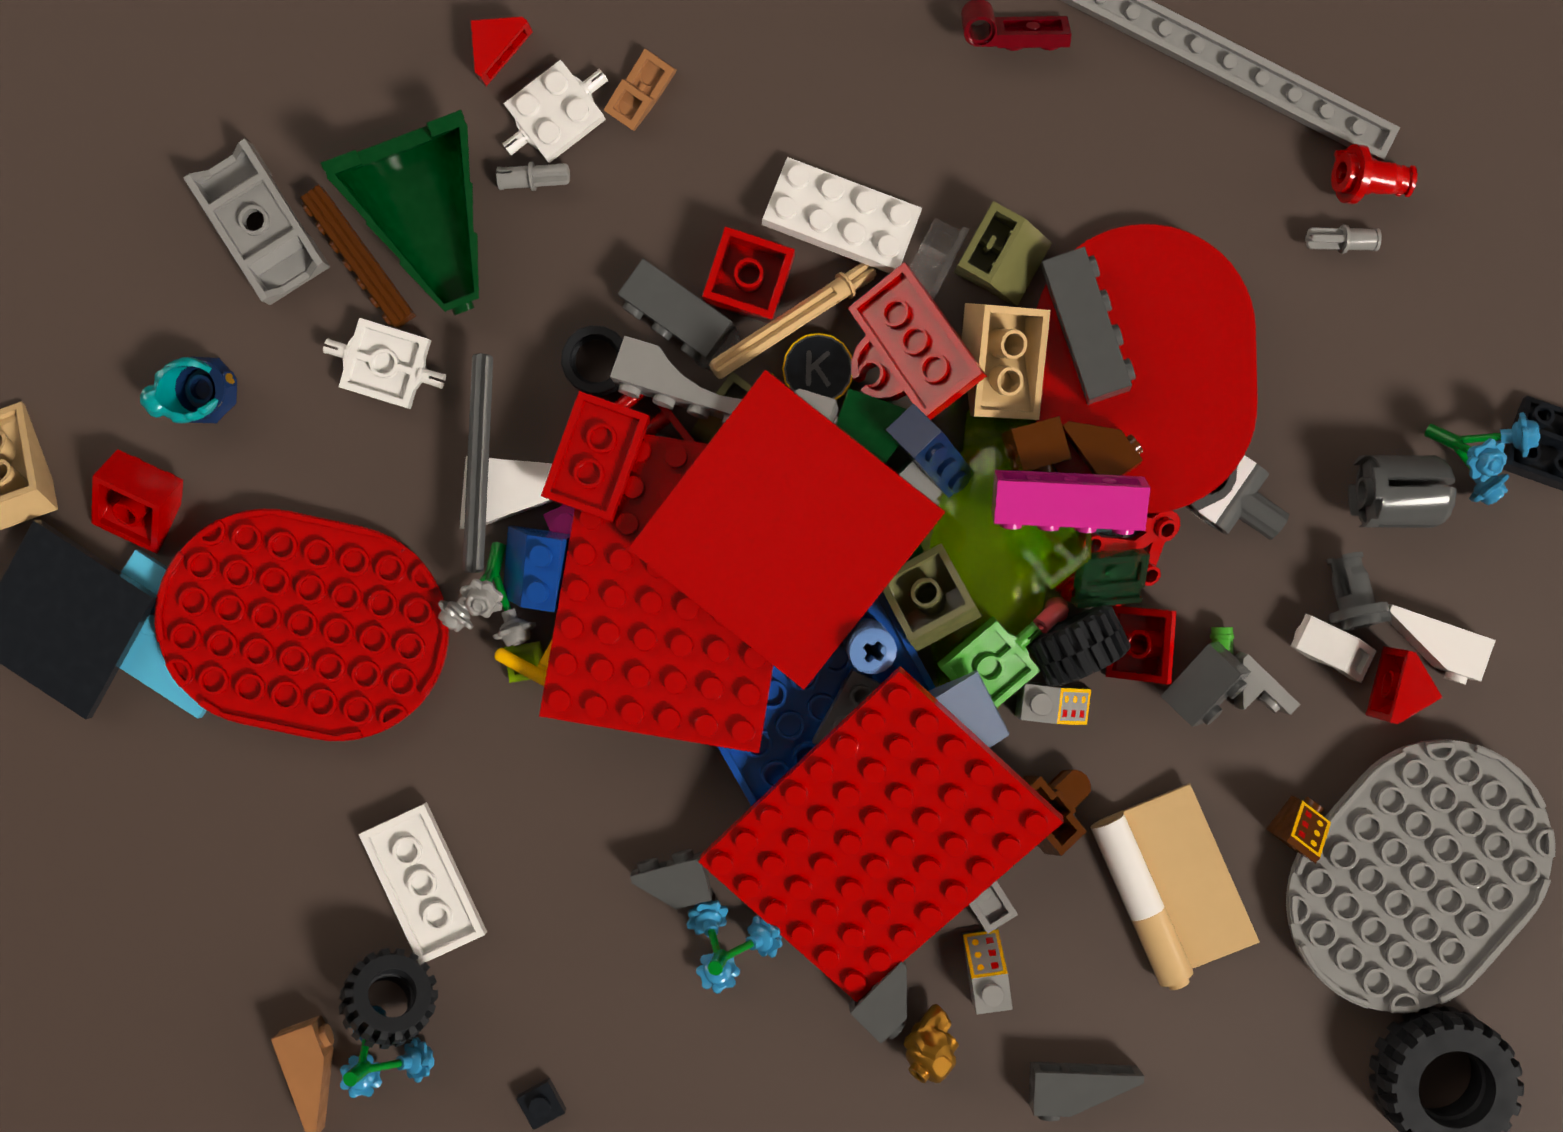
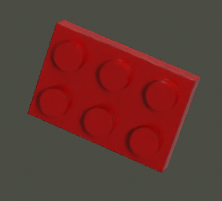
(595, 456)

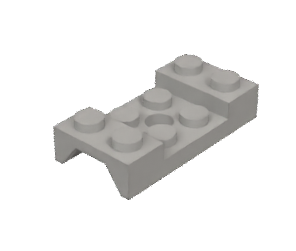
(280, 252)

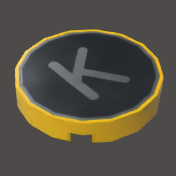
(818, 365)

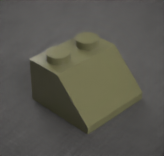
(930, 598)

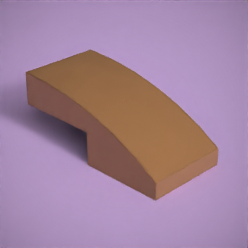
(640, 90)

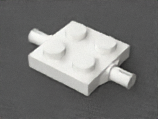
(554, 111)
(384, 363)

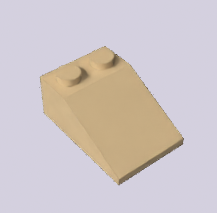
(1012, 353)
(24, 474)

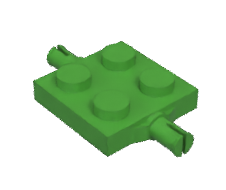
(997, 657)

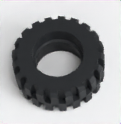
(1419, 1040)

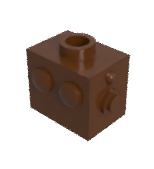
(1036, 446)

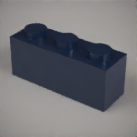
(931, 451)

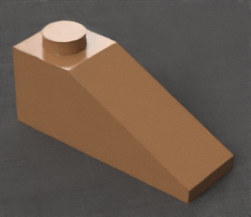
(306, 1062)

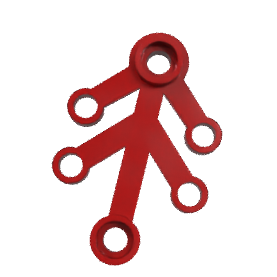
(1159, 529)

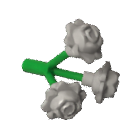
(483, 599)

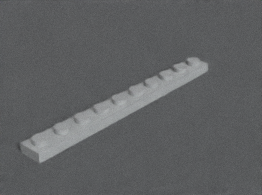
(1245, 72)

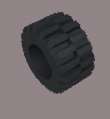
(1080, 646)
(405, 973)

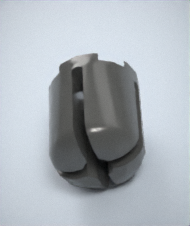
(1402, 491)

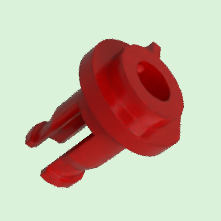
(1359, 174)

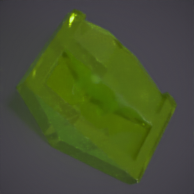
(1052, 553)

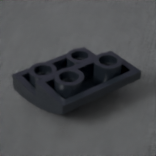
(1543, 462)

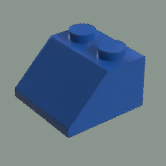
(535, 567)

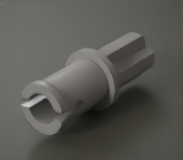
(532, 176)
(1343, 238)

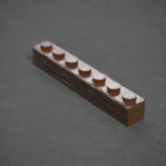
(357, 257)

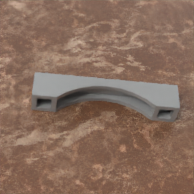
(647, 371)

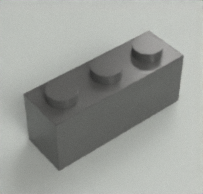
(675, 311)

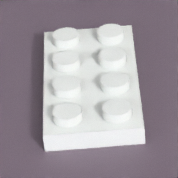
(841, 216)
(423, 883)

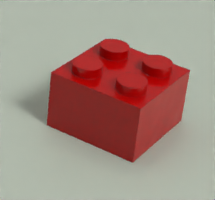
(748, 275)

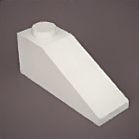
(1444, 646)

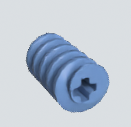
(869, 659)

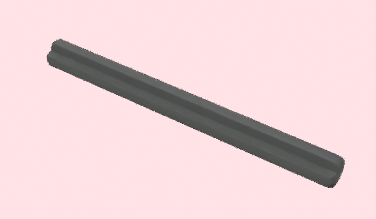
(477, 463)

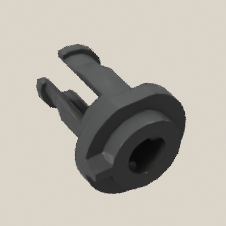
(1355, 594)

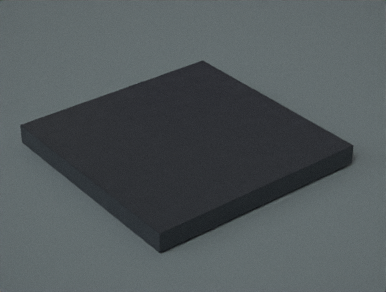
(68, 618)

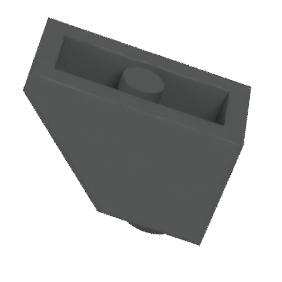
(884, 1006)

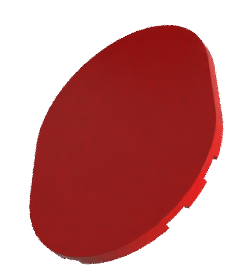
(1192, 356)
(301, 625)

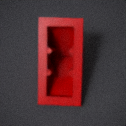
(496, 43)

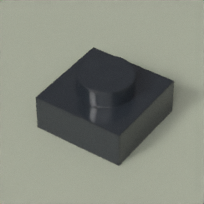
(541, 1104)

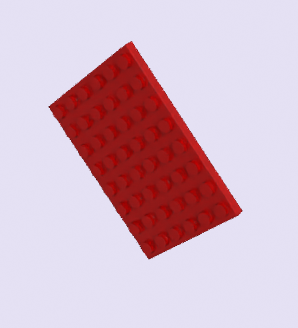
(637, 648)
(880, 835)

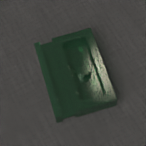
(1111, 578)

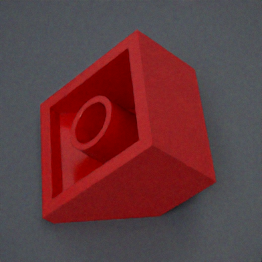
(135, 500)

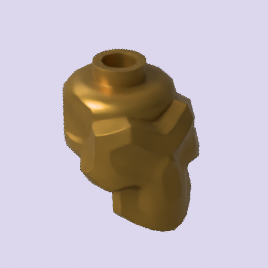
(931, 1047)

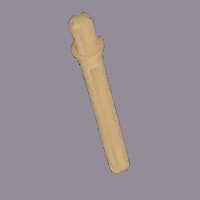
(842, 287)

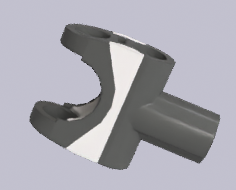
(1240, 500)

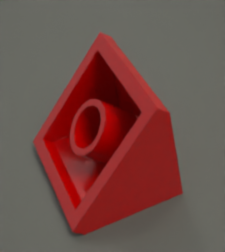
(1152, 645)
(1400, 687)

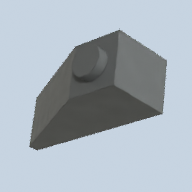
(1072, 1088)

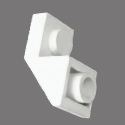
(1333, 647)

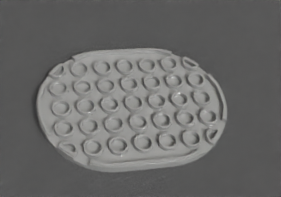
(1421, 876)

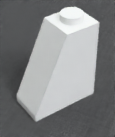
(511, 488)

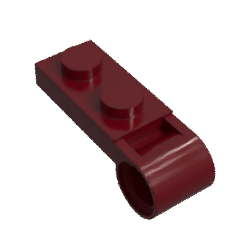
(1013, 32)

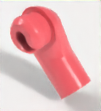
(1055, 611)

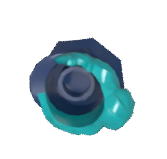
(191, 391)

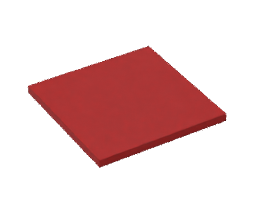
(786, 529)

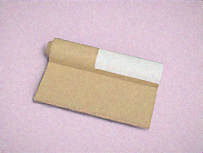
(1174, 884)

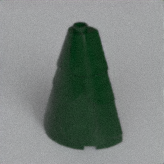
(420, 205)

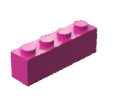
(1070, 500)

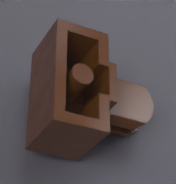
(1064, 794)

